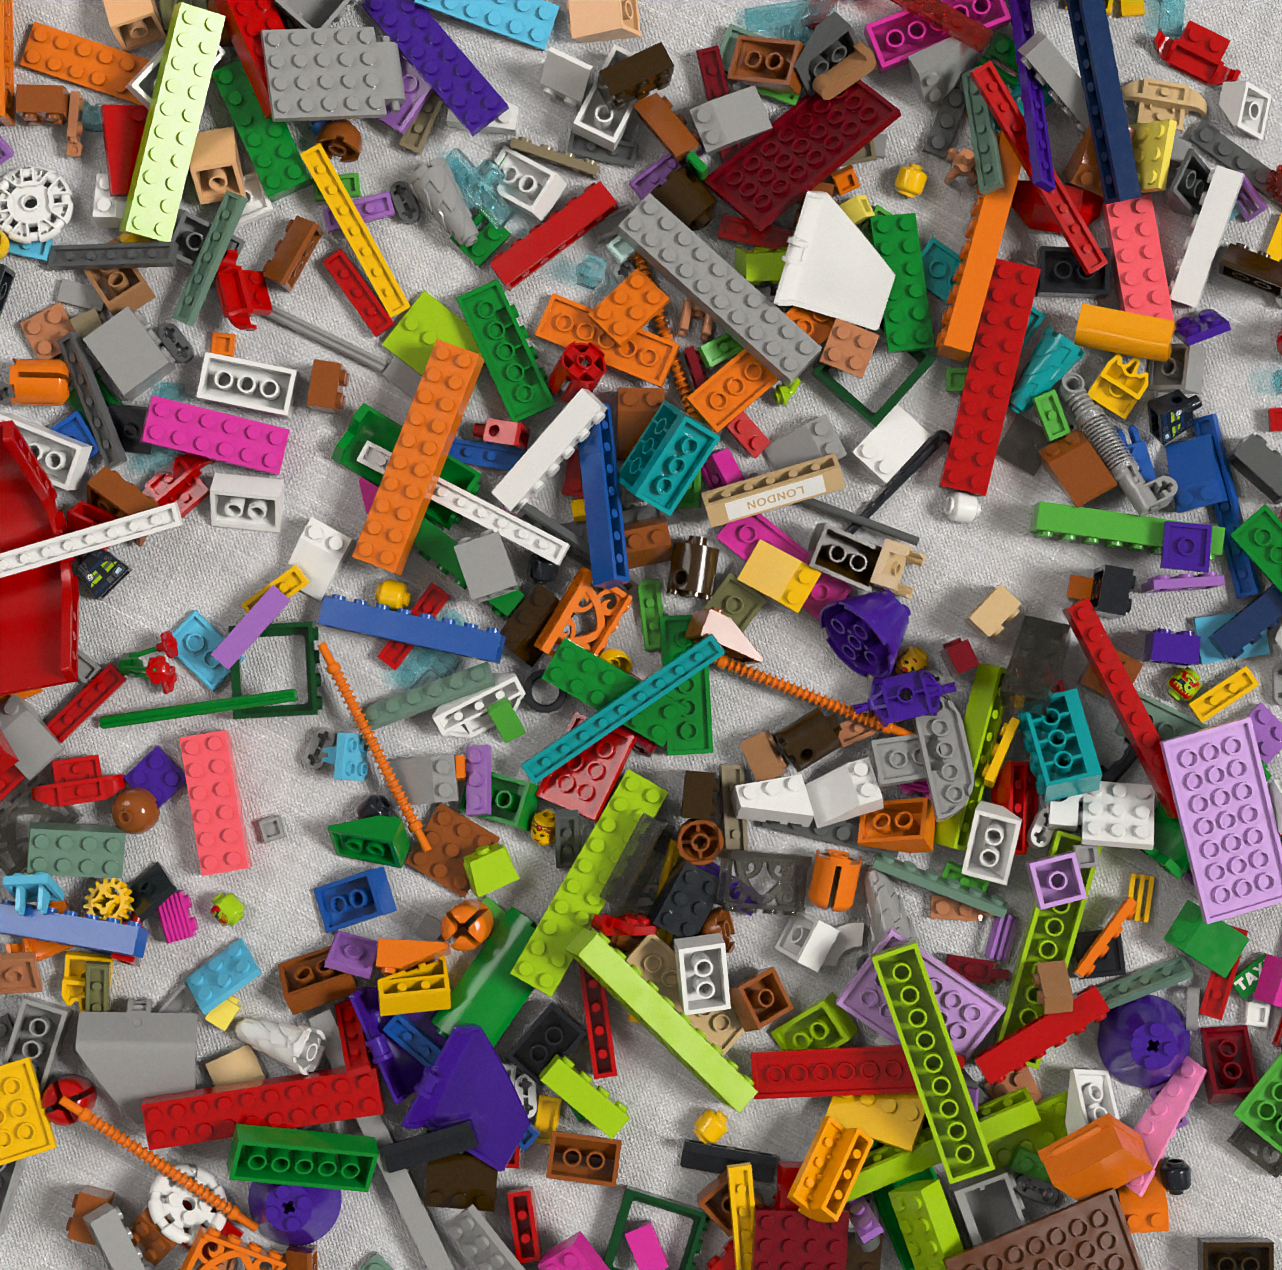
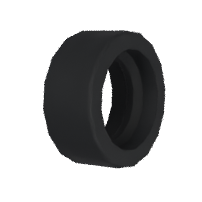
(533, 703)

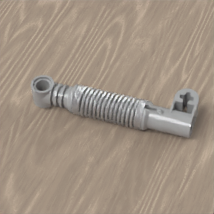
(1121, 465)

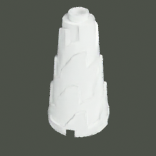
(286, 1043)

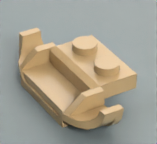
(1163, 101)

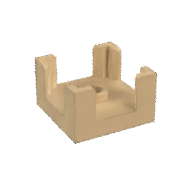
(891, 566)

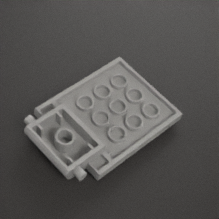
(331, 74)

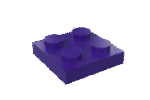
(1201, 327)
(1186, 546)
(158, 775)

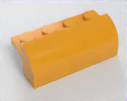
(1124, 333)
(829, 1170)

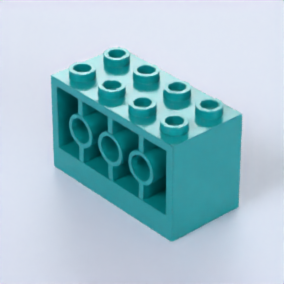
(667, 457)
(1061, 748)

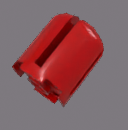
(571, 368)
(68, 1086)

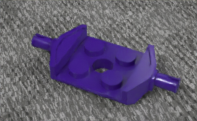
(890, 708)

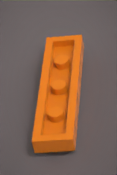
(1111, 930)

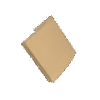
(235, 1067)

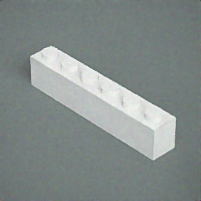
(1207, 236)
(549, 450)

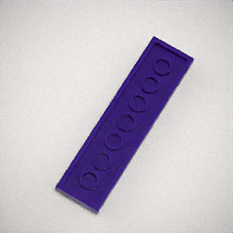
(438, 62)

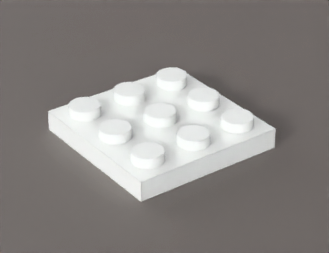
(1119, 816)

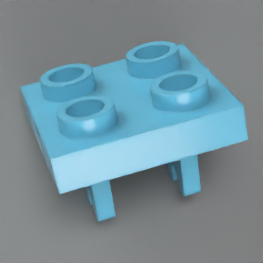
(348, 757)
(33, 888)

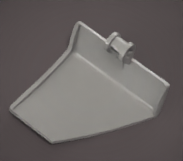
(139, 1053)

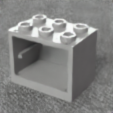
(312, 13)
(130, 352)
(486, 566)
(988, 1205)

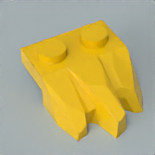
(1119, 386)
(74, 976)

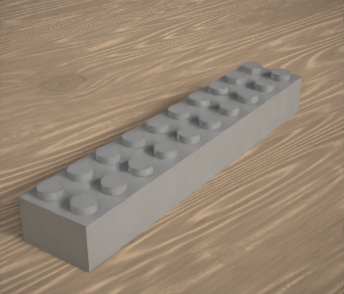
(718, 290)
(36, 1034)

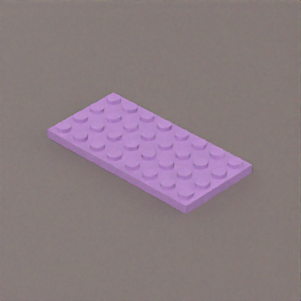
(1225, 818)

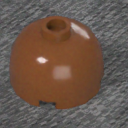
(341, 140)
(135, 811)
(699, 841)
(719, 922)

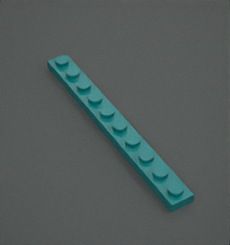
(623, 708)

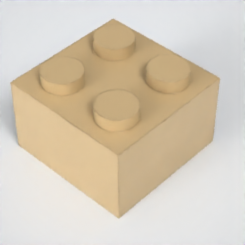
(992, 612)

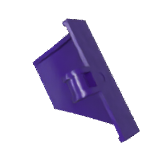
(396, 1064)
(471, 1085)

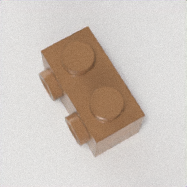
(764, 756)
(1054, 987)

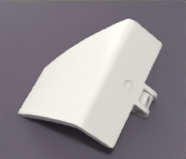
(833, 266)

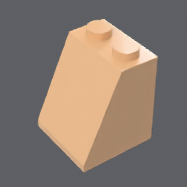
(603, 20)
(134, 22)
(216, 165)

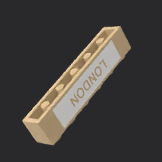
(773, 490)

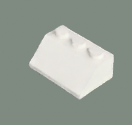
(247, 502)
(991, 843)

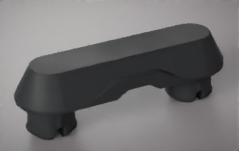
(1119, 767)

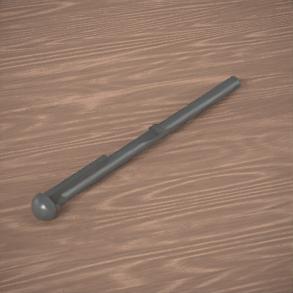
(857, 519)

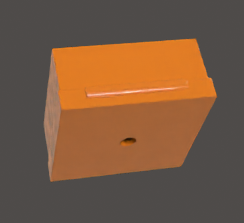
(1096, 1158)

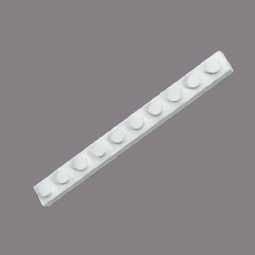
(479, 511)
(90, 539)

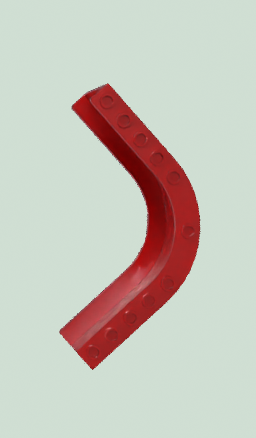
(42, 603)

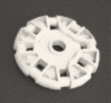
(42, 212)
(174, 1206)

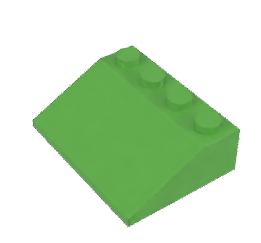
(1263, 1106)

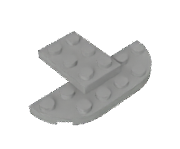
(932, 754)

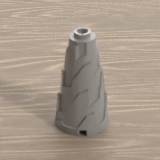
(444, 200)
(885, 907)

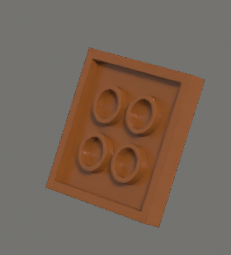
(451, 839)

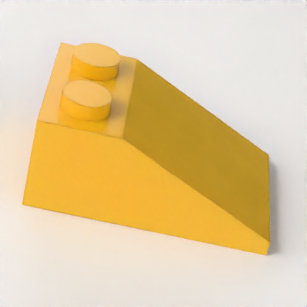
(779, 576)

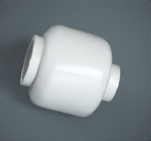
(962, 507)

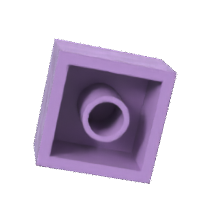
(1056, 880)

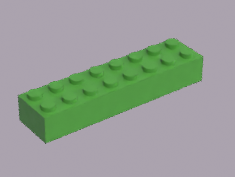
(1107, 527)

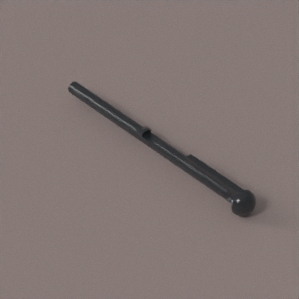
(908, 469)

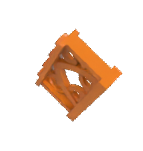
(569, 603)
(237, 1249)

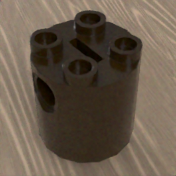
(686, 198)
(693, 569)
(809, 738)

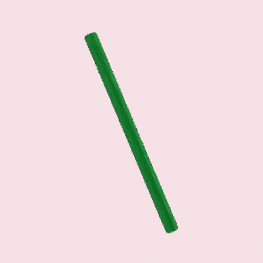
(198, 708)

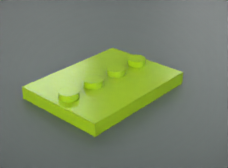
(421, 327)

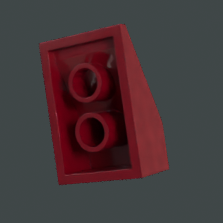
(1229, 1063)

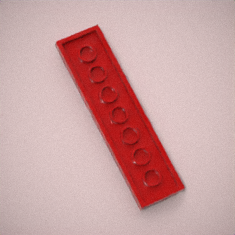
(831, 1072)

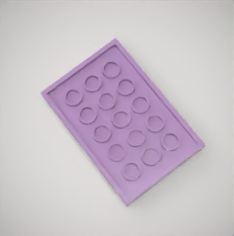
(964, 1006)

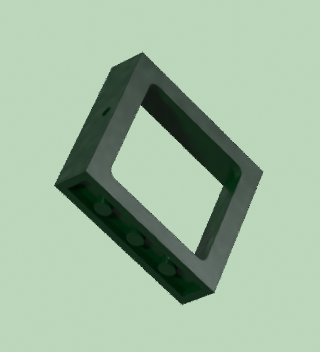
(924, 359)
(313, 679)
(698, 1215)

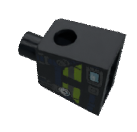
(1171, 415)
(102, 571)

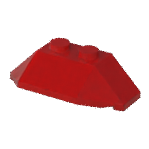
(1035, 214)
(1017, 792)

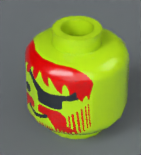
(1183, 684)
(227, 909)

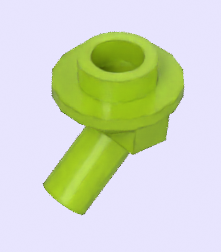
(783, 393)

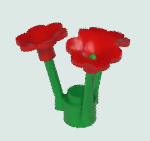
(158, 669)

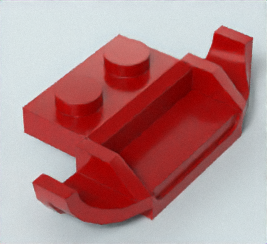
(1197, 54)
(241, 292)
(181, 487)
(78, 782)
(624, 925)

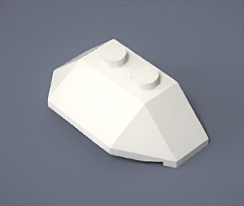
(469, 714)

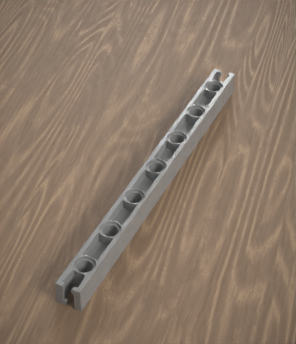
(400, 1182)

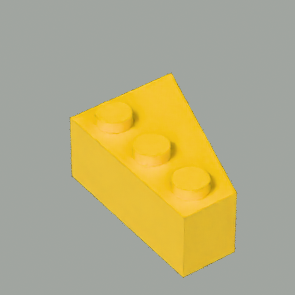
(415, 990)

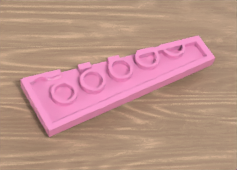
(1164, 1114)

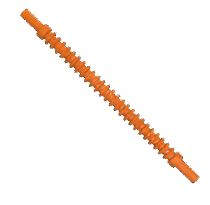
(664, 331)
(724, 662)
(414, 825)
(233, 1212)

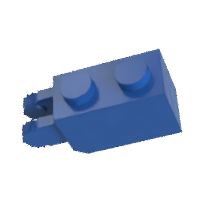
(1139, 452)

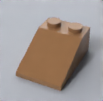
(123, 286)

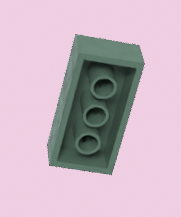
(75, 850)

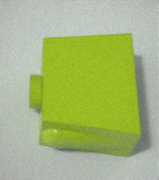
(489, 869)

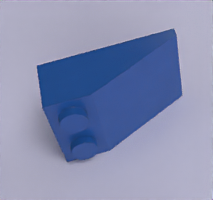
(1196, 472)
(355, 899)

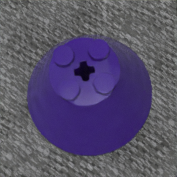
(866, 631)
(1125, 1039)
(298, 1224)

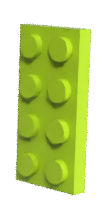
(1038, 1135)

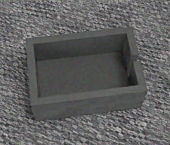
(1259, 465)

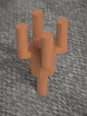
(962, 165)
(689, 311)

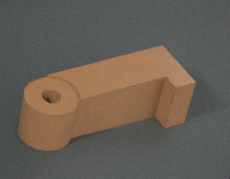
(845, 72)

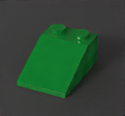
(511, 801)
(371, 840)
(1210, 944)

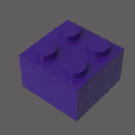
(1172, 649)

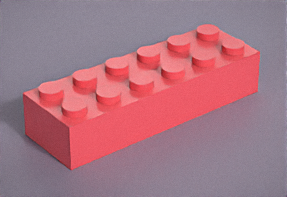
(1137, 257)
(215, 802)

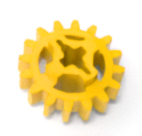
(107, 901)

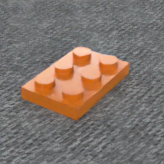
(629, 307)

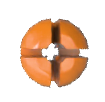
(39, 382)
(823, 877)
(454, 924)

